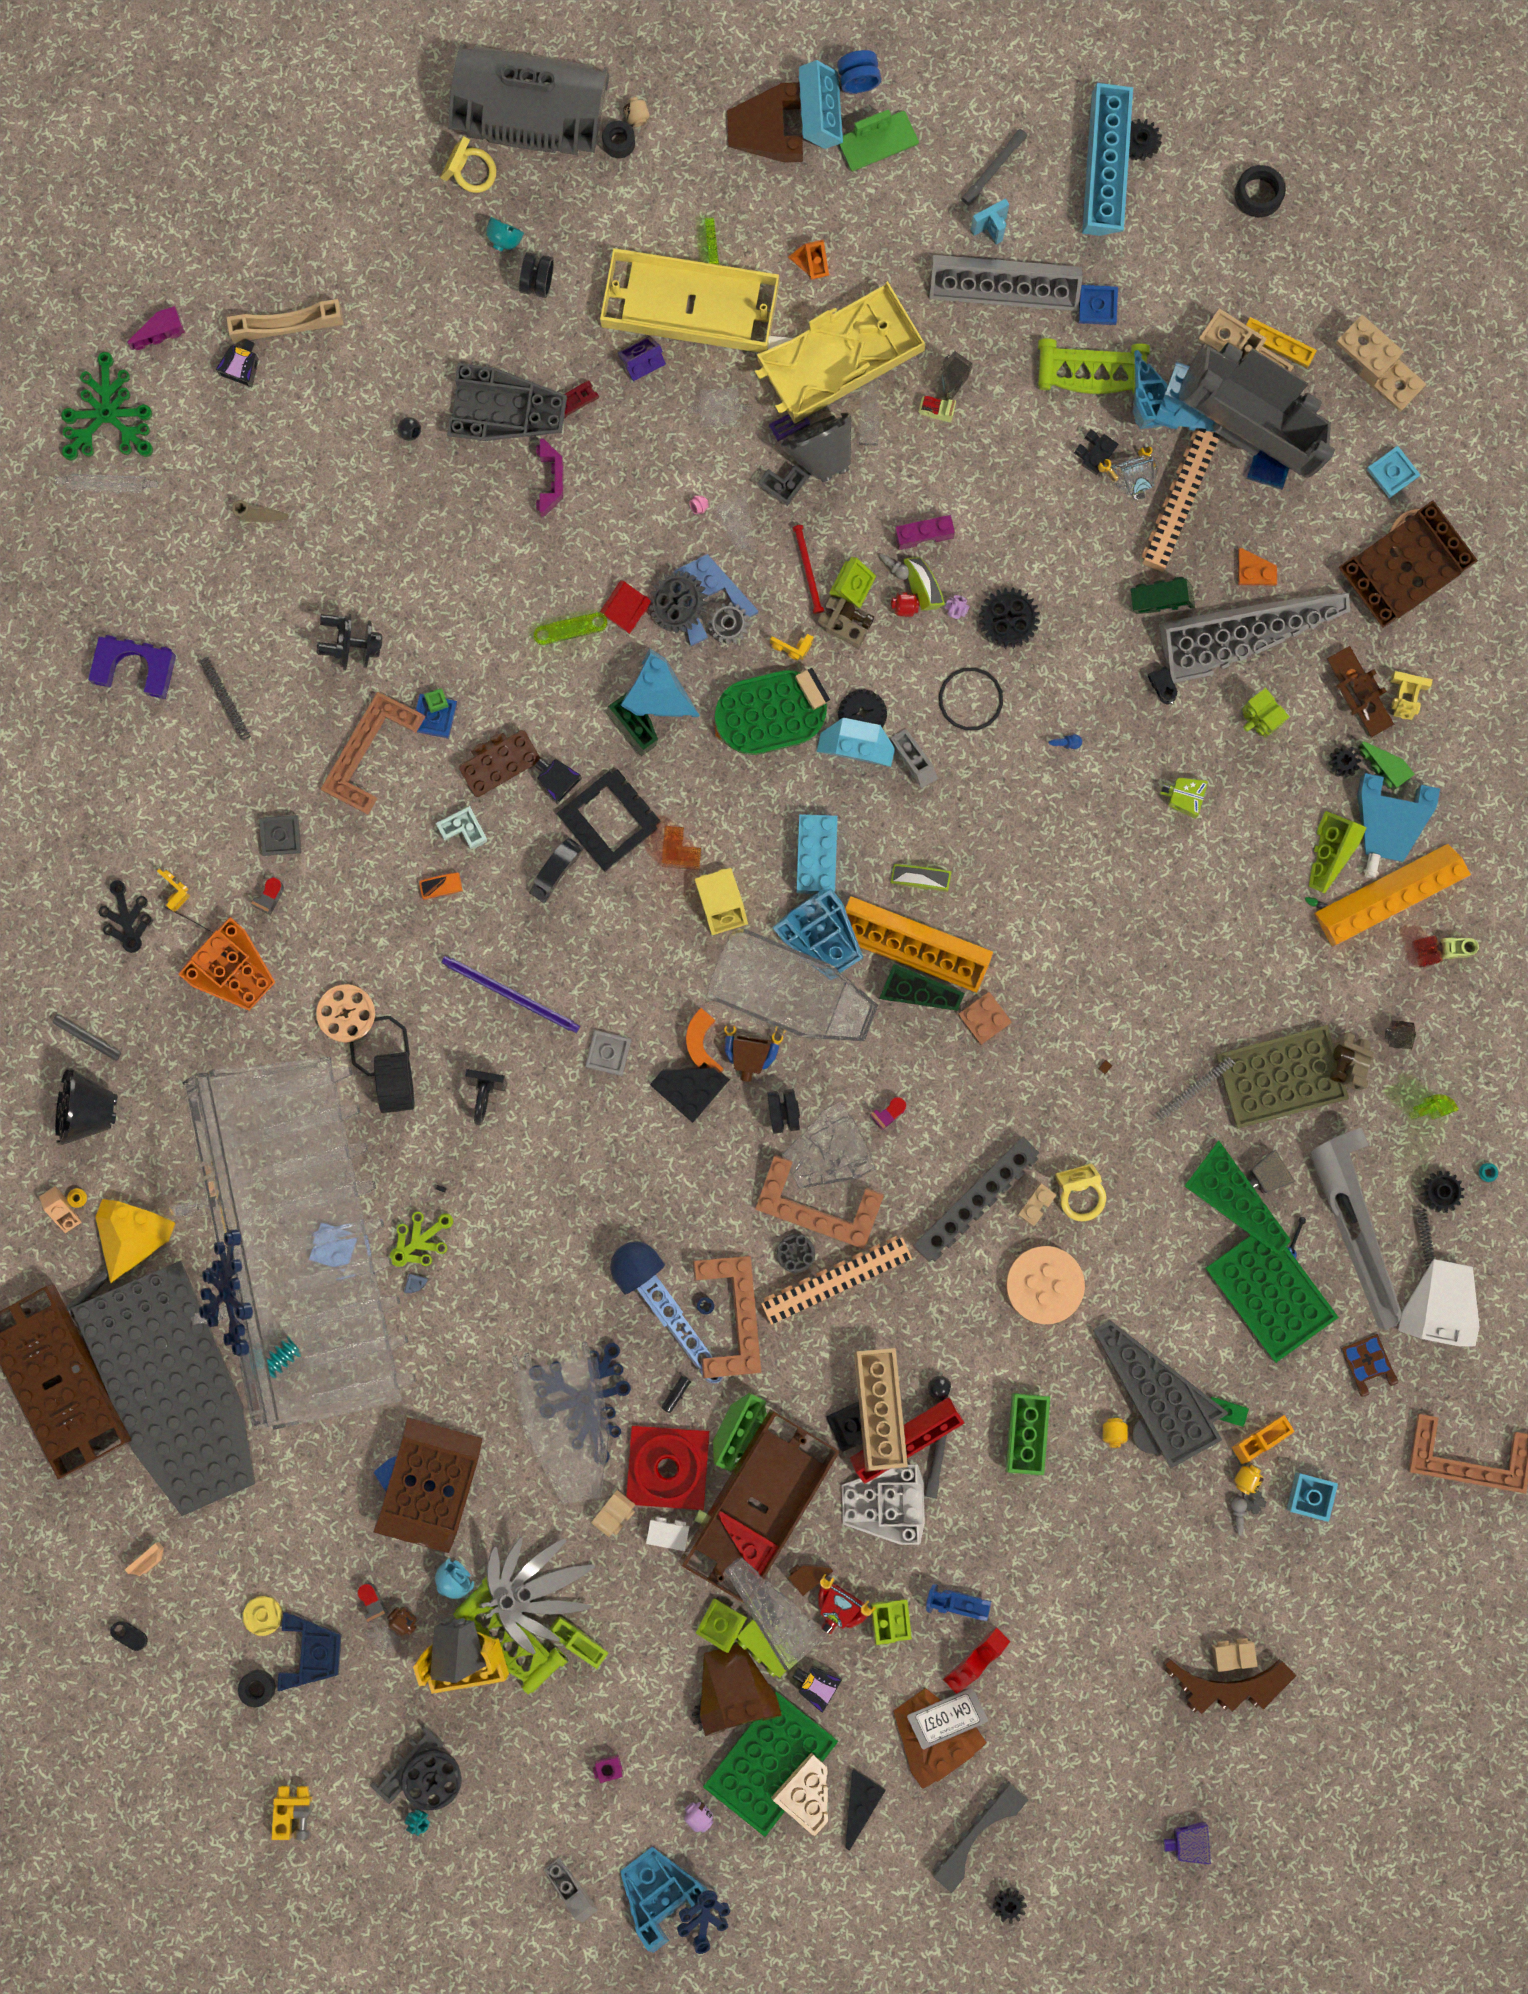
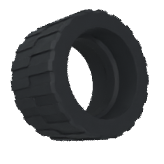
(394, 1082)

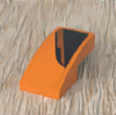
(440, 885)

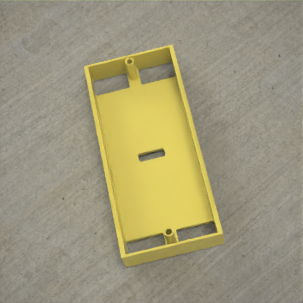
(660, 295)

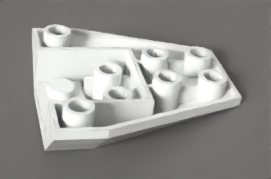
(1443, 1306)
(887, 1505)

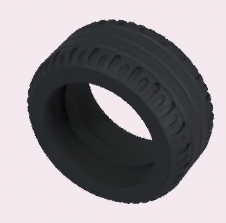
(1253, 208)

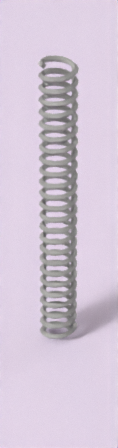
(1194, 1089)

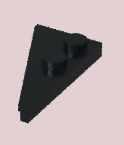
(862, 1802)

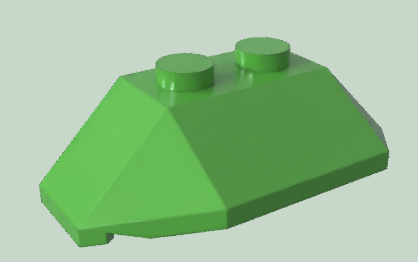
(738, 1430)

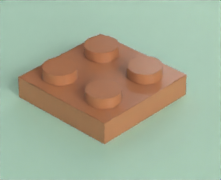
(985, 1018)

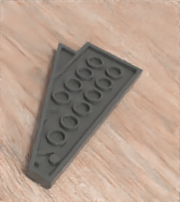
(1170, 1405)

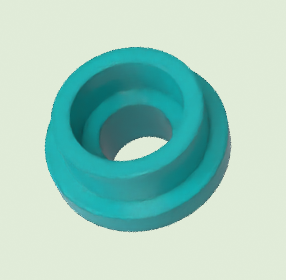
(1494, 1172)

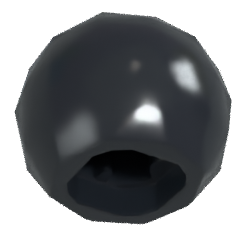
(409, 429)
(939, 1387)

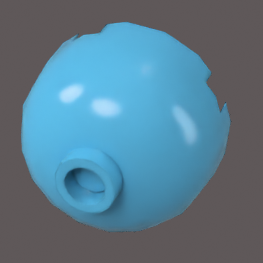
(453, 1580)

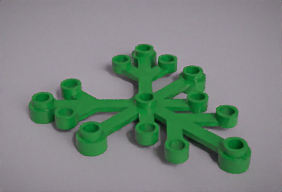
(106, 391)

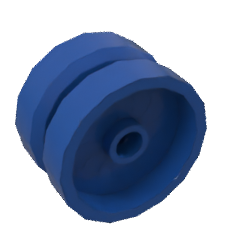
(859, 71)

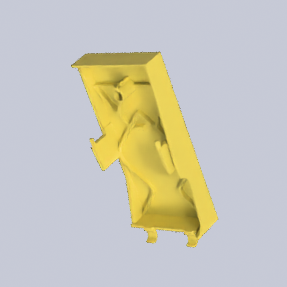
(840, 353)

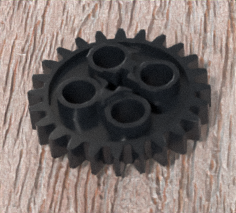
(1012, 634)

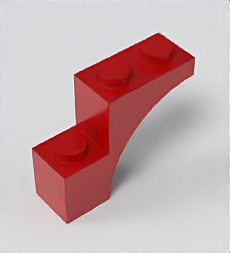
(977, 1661)

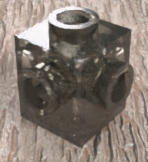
(1401, 1034)

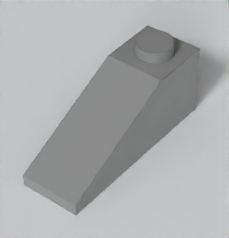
(914, 758)

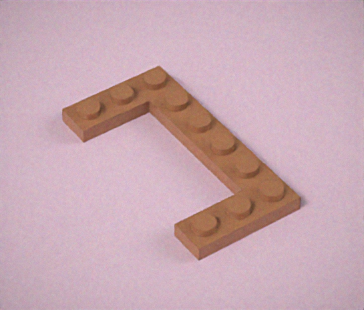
(337, 780)
(852, 1233)
(745, 1313)
(1424, 1463)

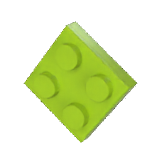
(721, 1625)

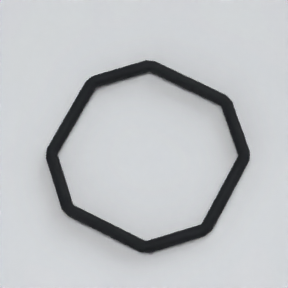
(377, 1019)

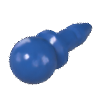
(1073, 742)

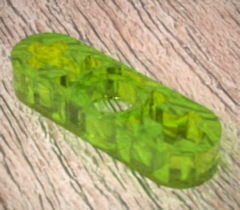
(711, 241)

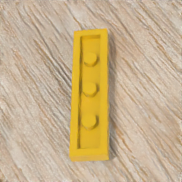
(1283, 344)

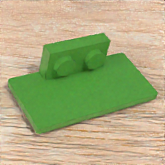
(878, 139)

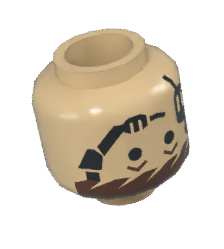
(636, 112)

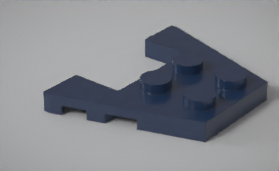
(318, 1653)

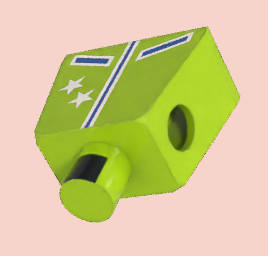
(1185, 795)

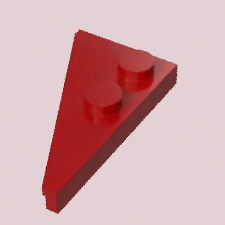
(752, 1546)

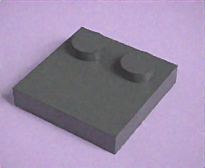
(280, 835)

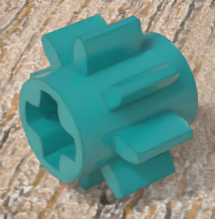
(417, 1822)

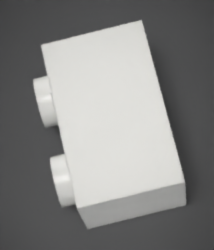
(668, 1534)

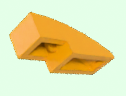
(1263, 1439)

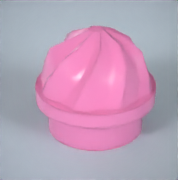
(698, 504)

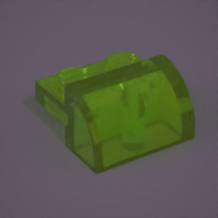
(1437, 1105)

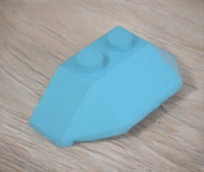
(857, 741)

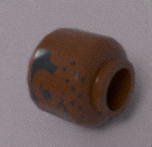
(402, 1621)

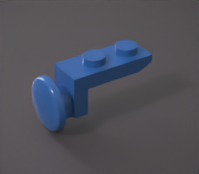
(957, 1603)

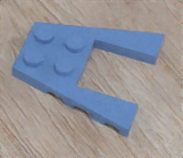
(714, 581)

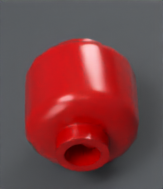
(905, 604)

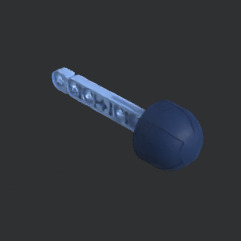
(636, 1267)

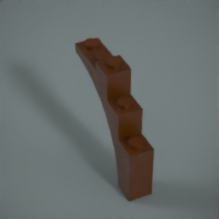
(1203, 1692)

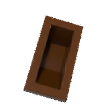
(807, 1576)

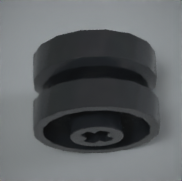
(536, 274)
(783, 1111)

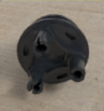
(340, 650)

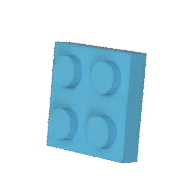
(1393, 472)

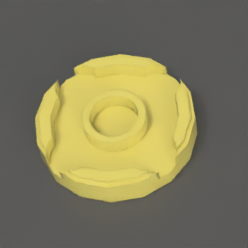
(260, 1610)

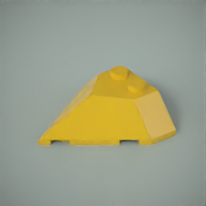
(129, 1235)

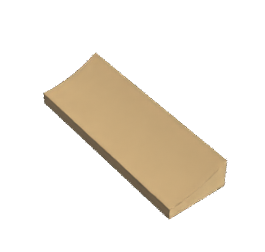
(880, 1409)

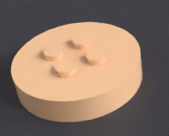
(1045, 1285)

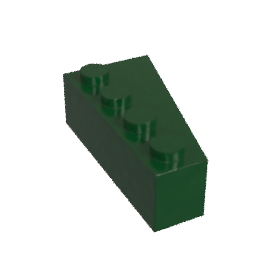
(917, 989)

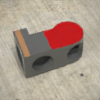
(270, 896)
(372, 1600)

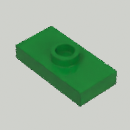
(1236, 1413)

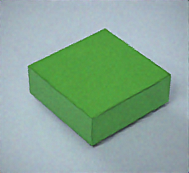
(436, 700)

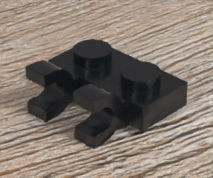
(1102, 450)

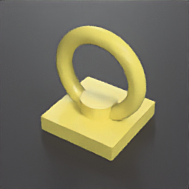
(457, 161)
(1078, 1180)

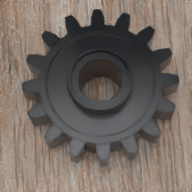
(1149, 134)
(1452, 1187)

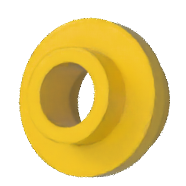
(83, 1198)

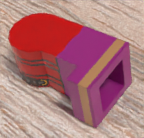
(891, 1113)

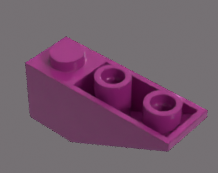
(159, 327)

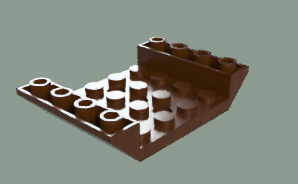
(1428, 545)
(433, 1455)

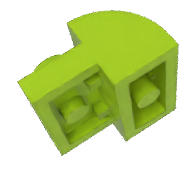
(891, 1621)

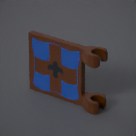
(1367, 1361)

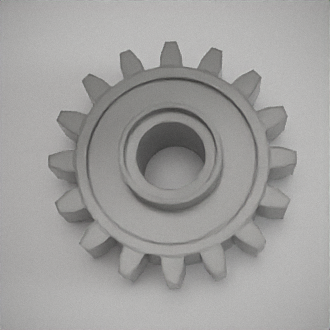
(734, 632)

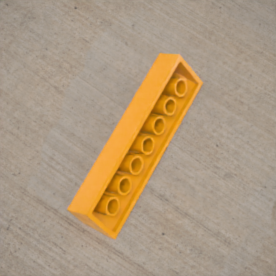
(1391, 894)
(918, 945)

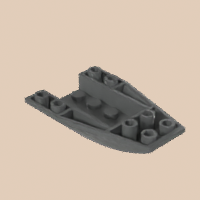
(502, 406)

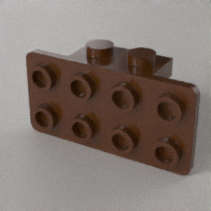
(498, 761)

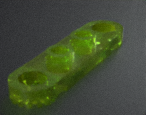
(570, 628)

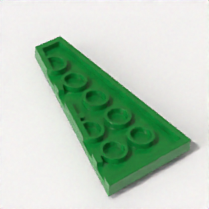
(1229, 1192)

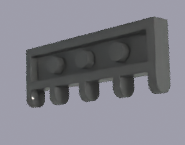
(392, 1784)

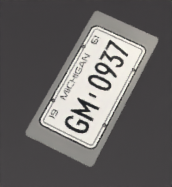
(947, 1718)

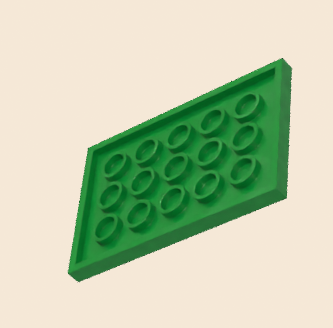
(1272, 1296)
(764, 1761)

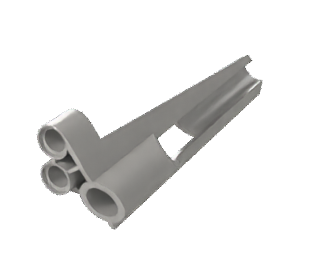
(1337, 1176)

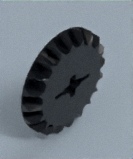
(868, 701)

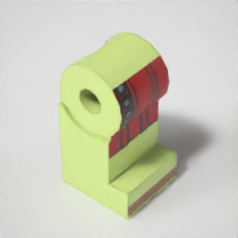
(937, 408)

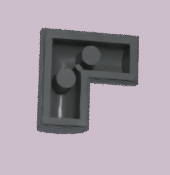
(786, 488)

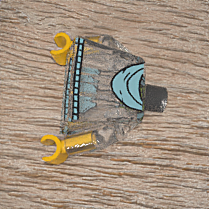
(1133, 475)

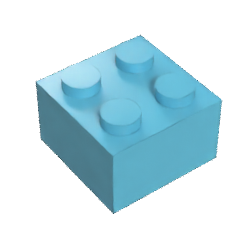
(1312, 1497)

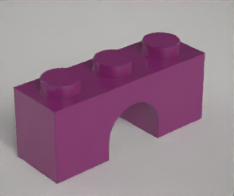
(932, 529)

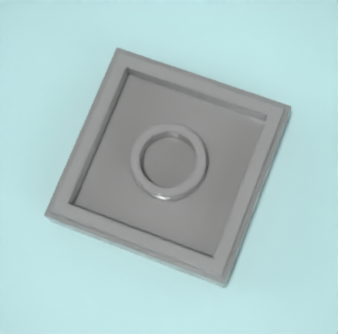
(608, 1053)

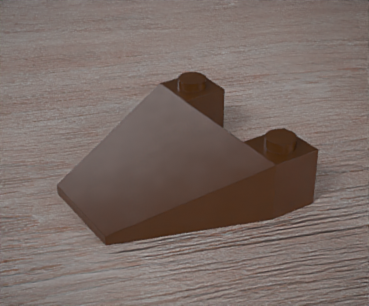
(758, 124)

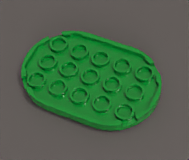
(767, 714)

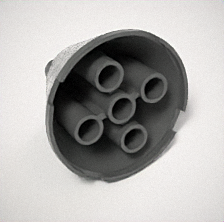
(823, 446)

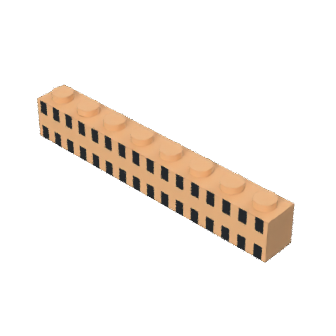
(1181, 499)
(833, 1282)

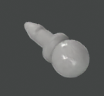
(900, 570)
(1239, 1506)

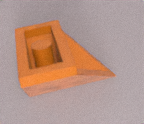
(811, 259)

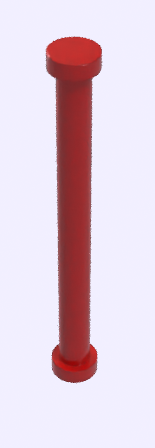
(808, 569)

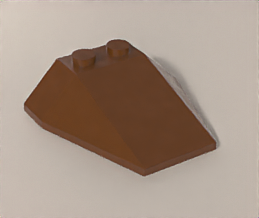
(734, 1691)

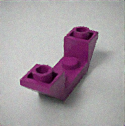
(550, 500)

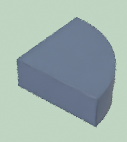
(414, 1283)

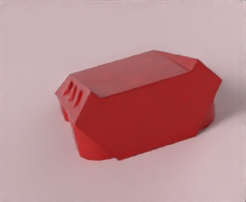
(625, 606)

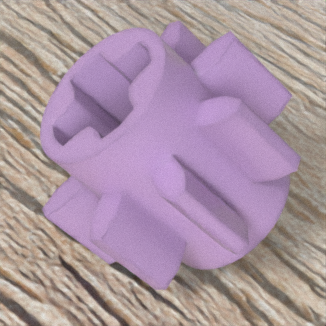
(957, 607)

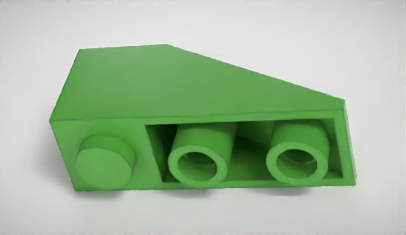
(1387, 765)

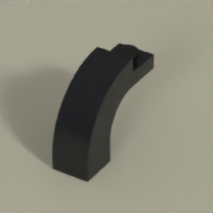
(554, 869)

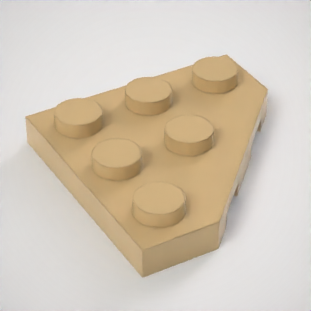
(806, 1795)

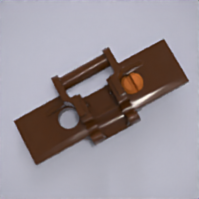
(1366, 689)

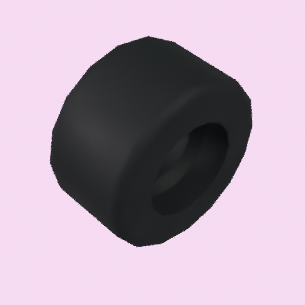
(618, 150)
(244, 1692)

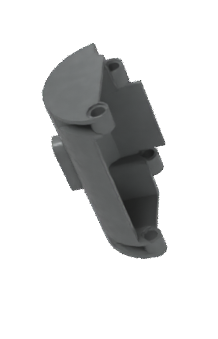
(525, 113)
(1259, 407)

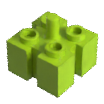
(1263, 714)

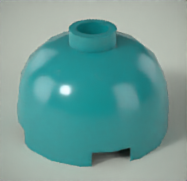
(503, 235)

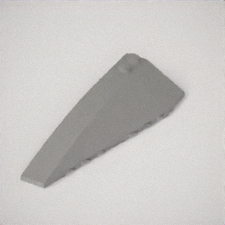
(1223, 637)

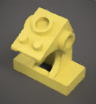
(1410, 685)

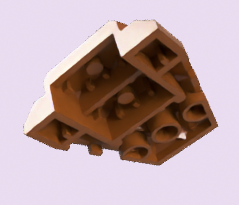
(940, 1759)

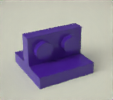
(642, 358)

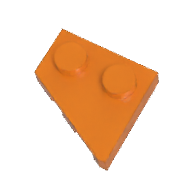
(1255, 570)

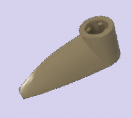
(256, 513)

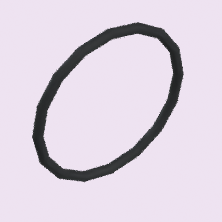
(961, 726)

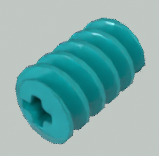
(282, 1356)

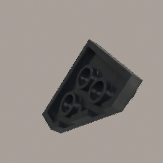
(690, 1088)

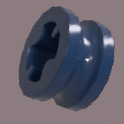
(708, 1300)

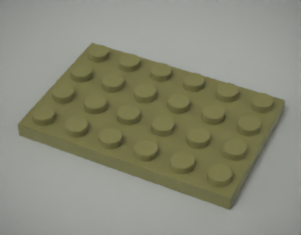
(1281, 1077)

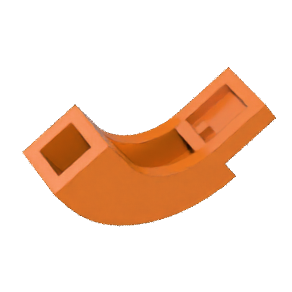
(695, 1035)

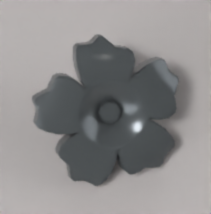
(1254, 1502)

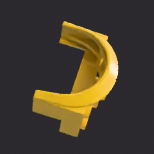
(493, 1672)

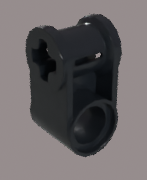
(1162, 682)

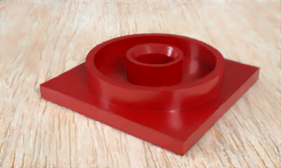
(690, 1454)

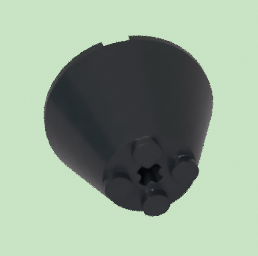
(82, 1108)

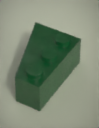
(1162, 595)
(635, 728)

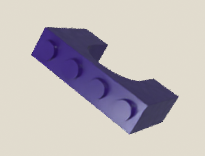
(111, 651)

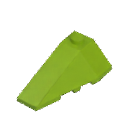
(1336, 845)

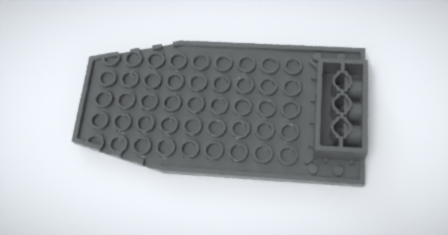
(170, 1387)

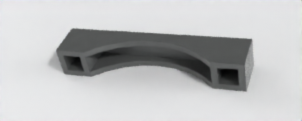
(1006, 1804)

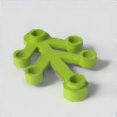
(418, 1241)

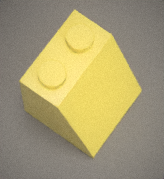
(721, 901)

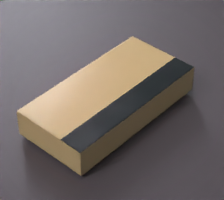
(812, 688)

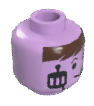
(698, 1817)

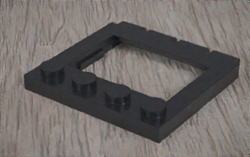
(590, 838)

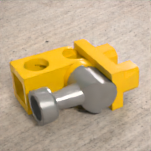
(291, 1808)

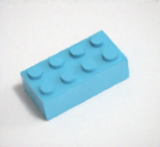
(820, 104)
(816, 853)

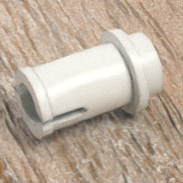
(1372, 866)

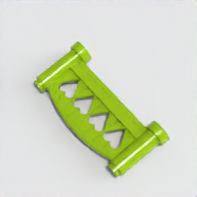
(1053, 358)
(543, 1662)

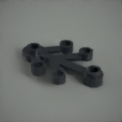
(126, 919)

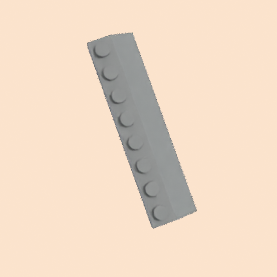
(1005, 282)

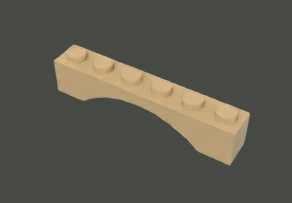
(317, 316)

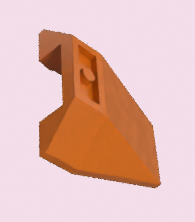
(236, 980)

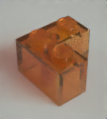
(675, 854)

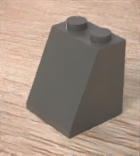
(455, 1650)

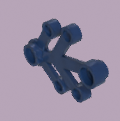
(706, 1901)

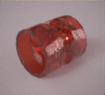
(1427, 951)

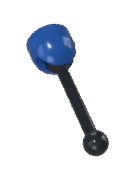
(1301, 1220)

